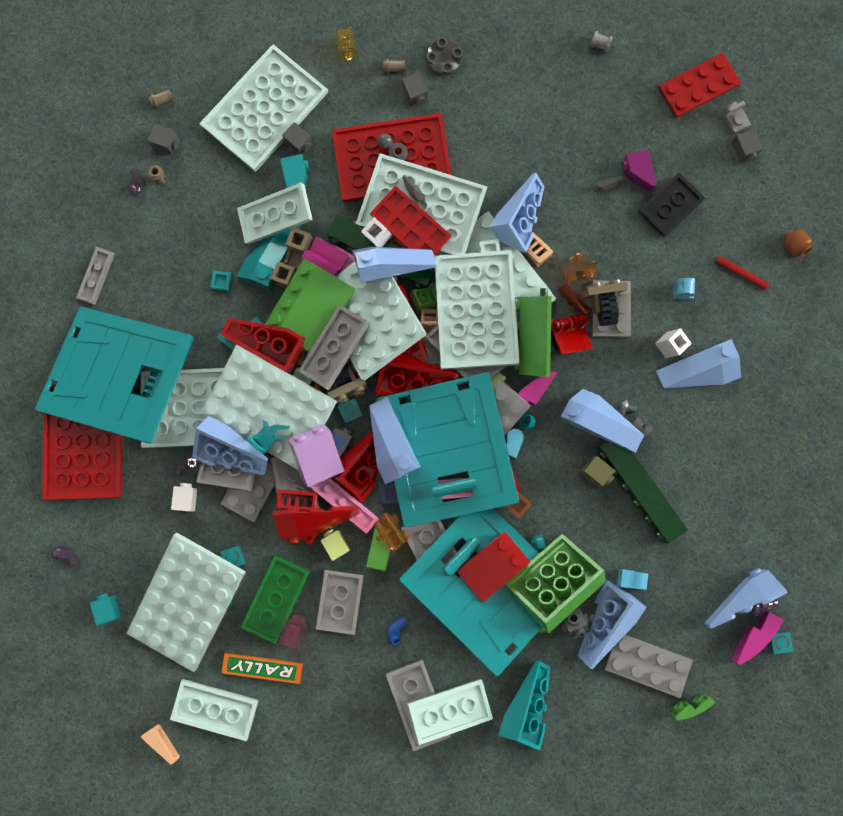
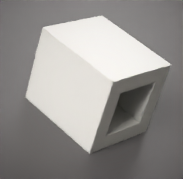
(376, 233)
(673, 343)
(184, 497)

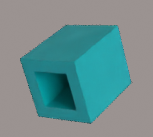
(105, 609)

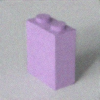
(315, 455)

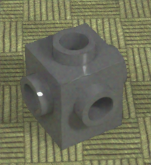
(575, 624)

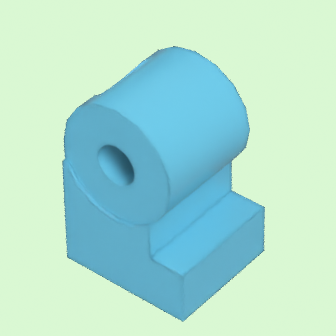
(684, 289)
(513, 442)
(632, 579)

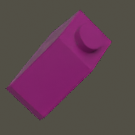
(639, 169)

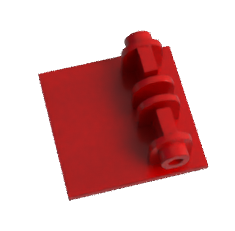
(571, 334)

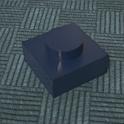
(389, 494)

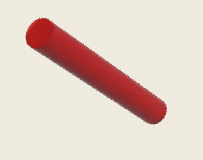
(741, 272)

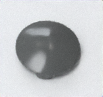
(444, 56)

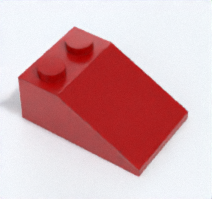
(493, 566)

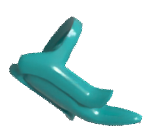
(265, 438)

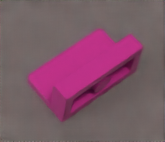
(326, 256)

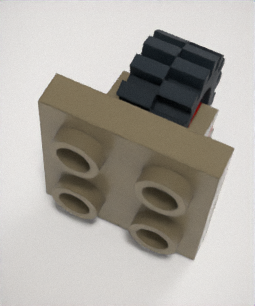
(605, 300)
(347, 386)

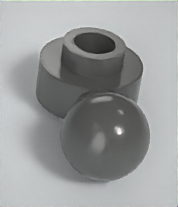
(385, 142)

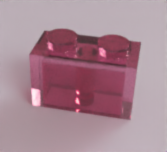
(294, 631)

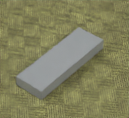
(95, 276)

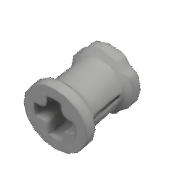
(601, 41)

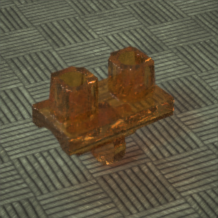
(587, 268)
(390, 533)

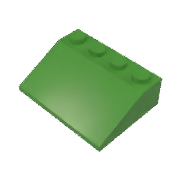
(310, 302)
(534, 335)
(556, 582)

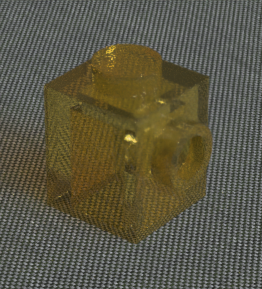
(345, 43)

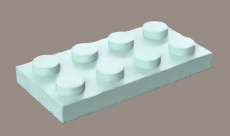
(274, 213)
(214, 710)
(449, 711)

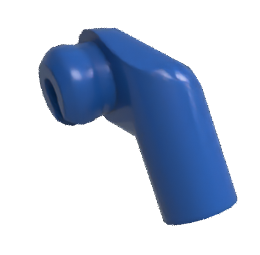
(393, 633)

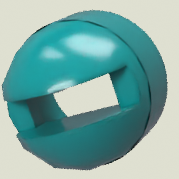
(523, 420)
(540, 542)

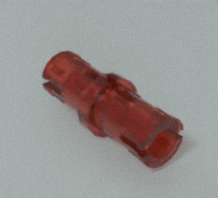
(574, 299)

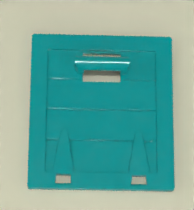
(101, 369)
(453, 435)
(480, 626)

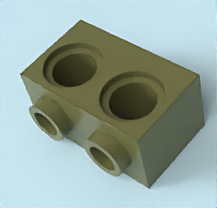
(597, 472)

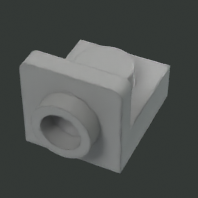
(736, 117)

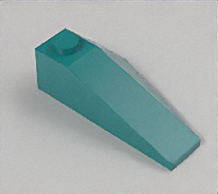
(262, 261)
(524, 716)

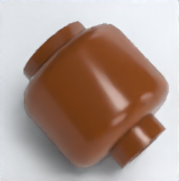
(798, 243)

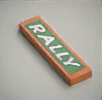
(262, 668)

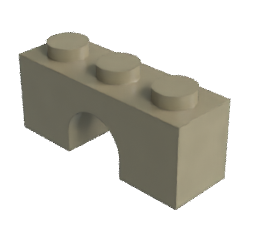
(296, 245)

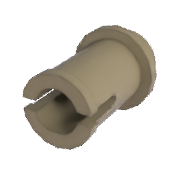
(394, 66)
(160, 98)
(156, 174)

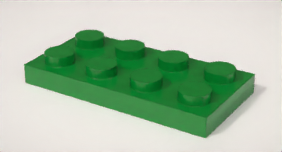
(275, 599)

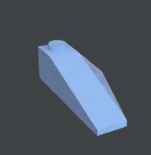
(515, 220)
(385, 262)
(709, 367)
(600, 419)
(221, 445)
(391, 445)
(755, 589)
(614, 617)

